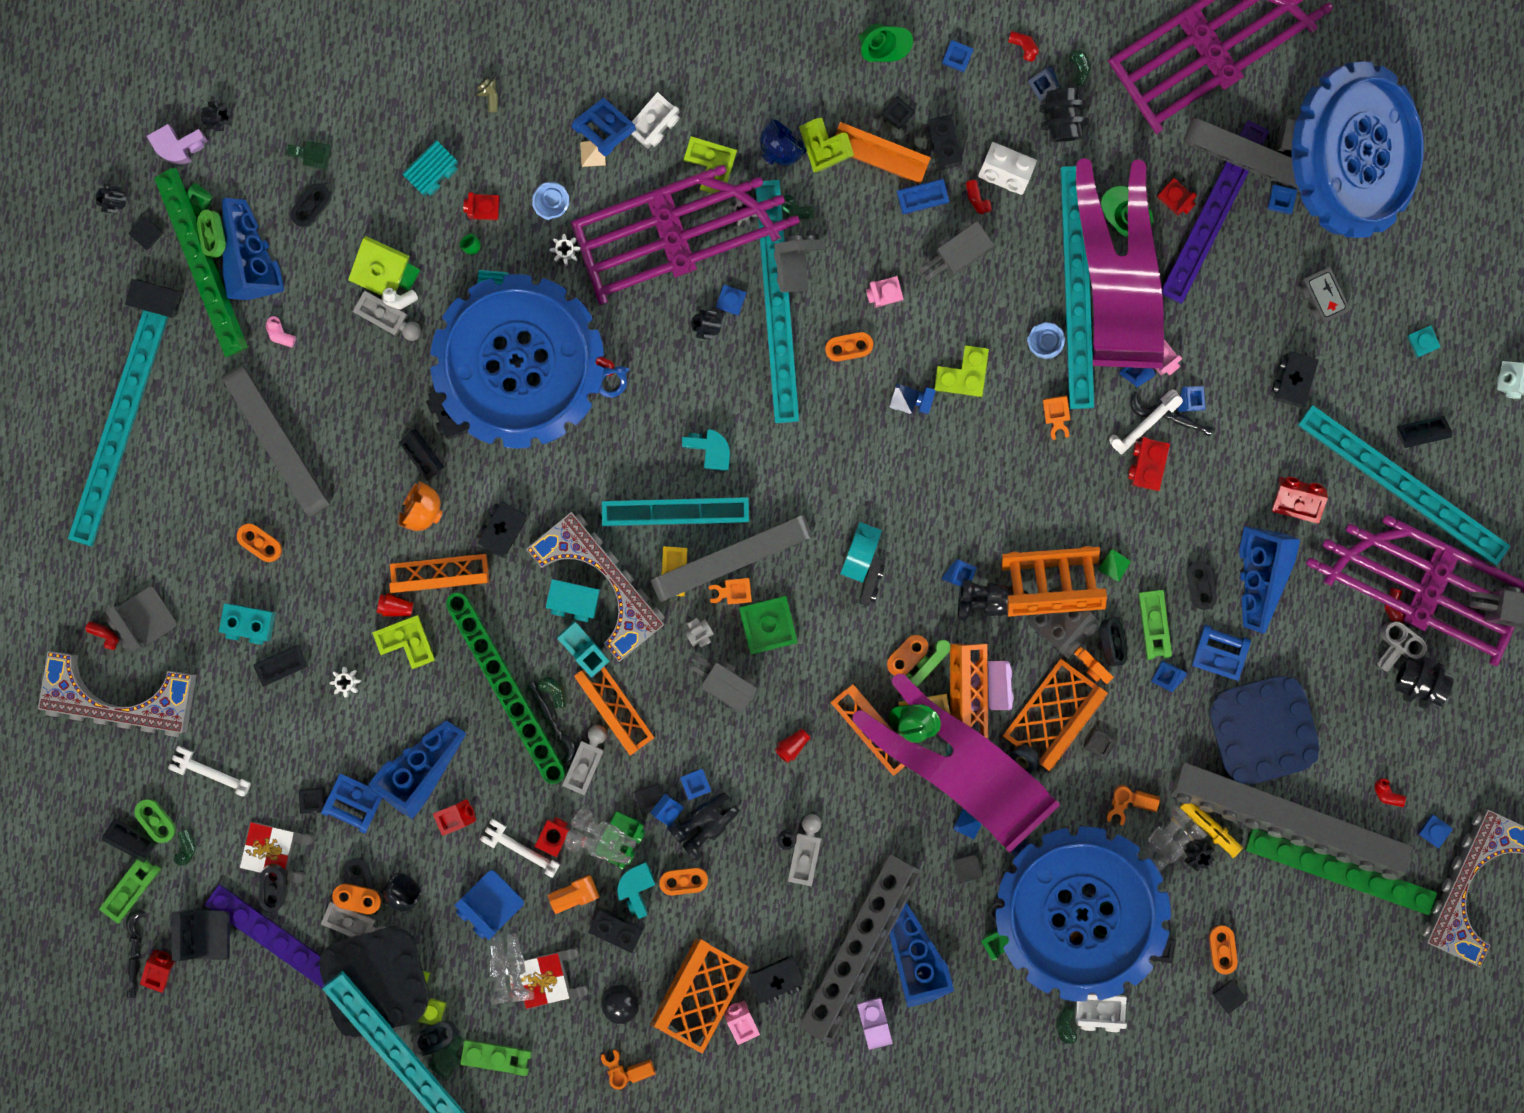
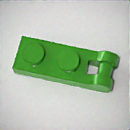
(1154, 623)
(927, 663)
(129, 890)
(495, 1057)

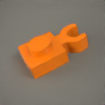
(1055, 412)
(736, 591)
(1096, 670)

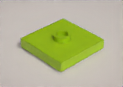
(378, 266)

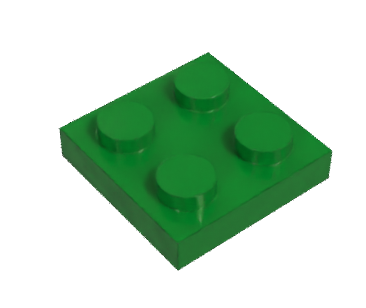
(768, 625)

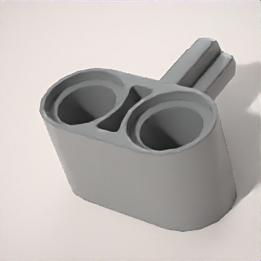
(1399, 645)

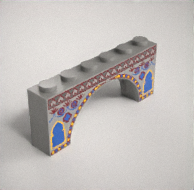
(635, 617)
(67, 694)
(1450, 925)

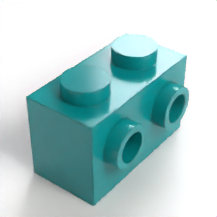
(572, 599)
(247, 623)

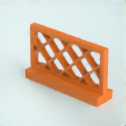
(1075, 722)
(680, 986)

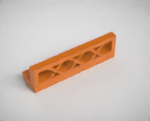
(886, 154)
(434, 582)
(961, 685)
(866, 707)
(608, 715)

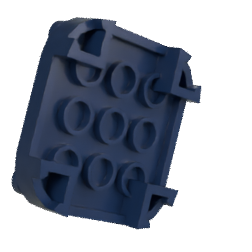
(1264, 730)

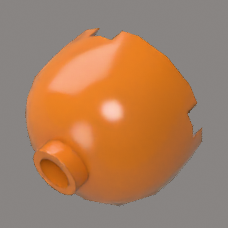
(420, 508)

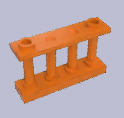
(1054, 602)

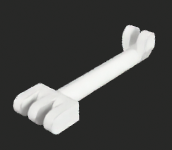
(1170, 400)
(241, 786)
(498, 836)

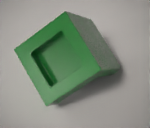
(994, 943)

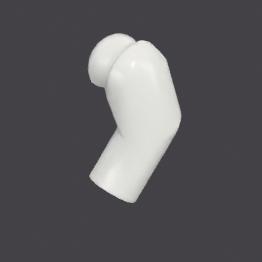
(396, 301)

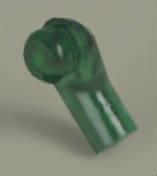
(1083, 65)
(791, 208)
(555, 689)
(187, 849)
(1064, 1028)

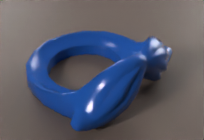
(621, 373)

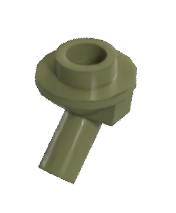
(487, 89)

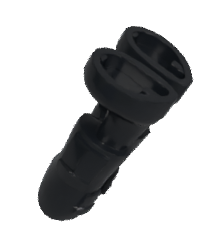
(993, 603)
(710, 820)

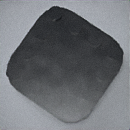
(386, 972)

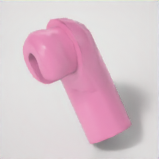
(277, 333)

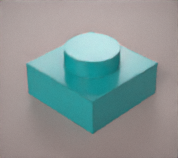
(1423, 341)

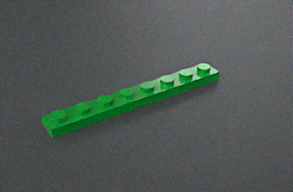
(201, 265)
(1343, 873)

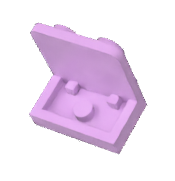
(999, 686)

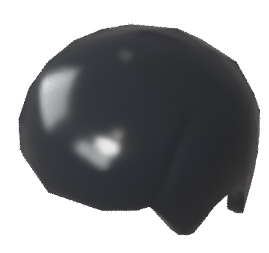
(401, 892)
(619, 1004)

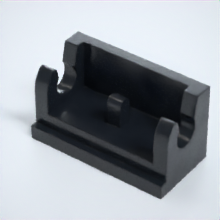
(154, 298)

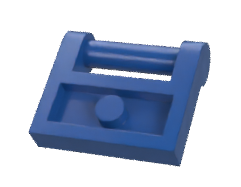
(607, 119)
(1217, 660)
(355, 795)

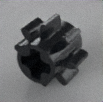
(216, 116)
(111, 198)
(706, 324)
(1199, 855)

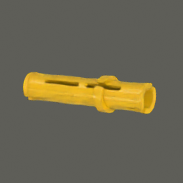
(1230, 846)

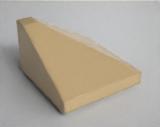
(590, 155)

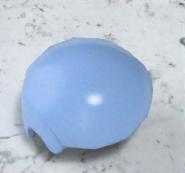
(550, 200)
(1046, 340)

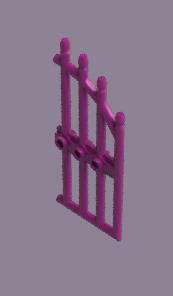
(1211, 51)
(671, 231)
(1429, 590)

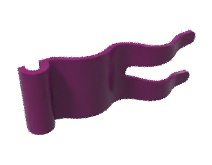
(1126, 286)
(973, 775)

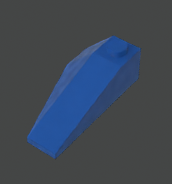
(414, 774)

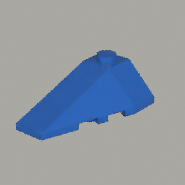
(246, 263)
(1267, 566)
(919, 964)

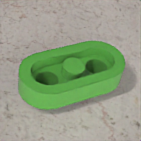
(211, 233)
(155, 821)

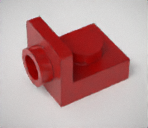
(1177, 197)
(481, 206)
(455, 817)
(157, 971)

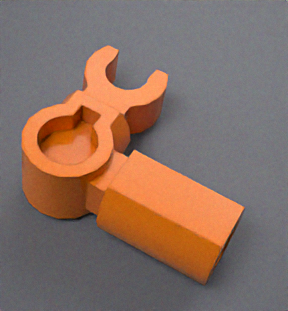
(1122, 796)
(635, 1073)

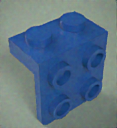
(489, 904)

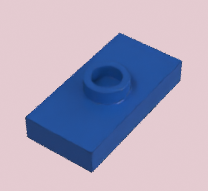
(922, 196)

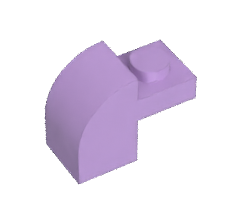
(174, 150)
(874, 1023)

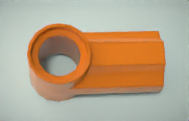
(579, 892)

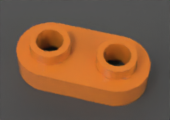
(848, 347)
(259, 543)
(907, 655)
(684, 882)
(356, 898)
(1223, 949)

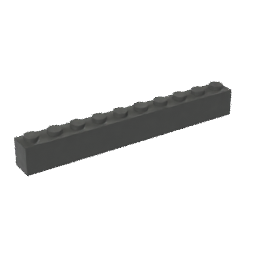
(1291, 821)

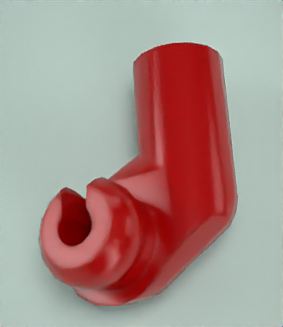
(1394, 615)
(102, 631)
(1386, 795)

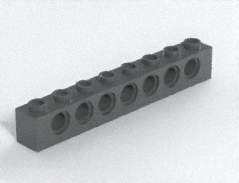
(872, 943)

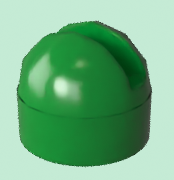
(470, 244)

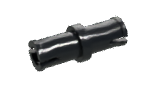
(785, 845)

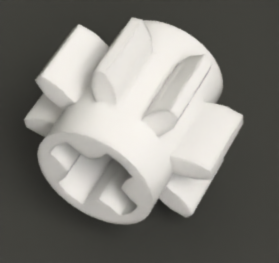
(570, 254)
(349, 676)

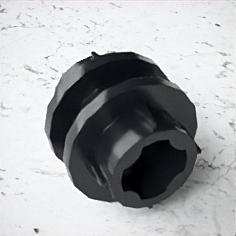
(1064, 115)
(1420, 681)

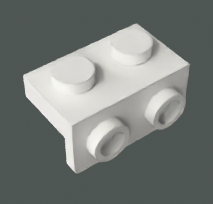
(654, 120)
(1007, 168)
(1101, 1013)

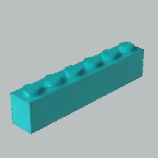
(675, 511)

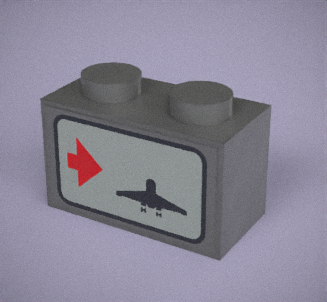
(1323, 296)

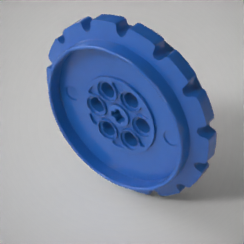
(1357, 149)
(469, 347)
(1097, 962)

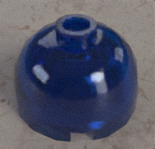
(780, 144)

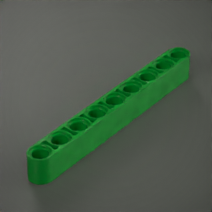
(495, 681)

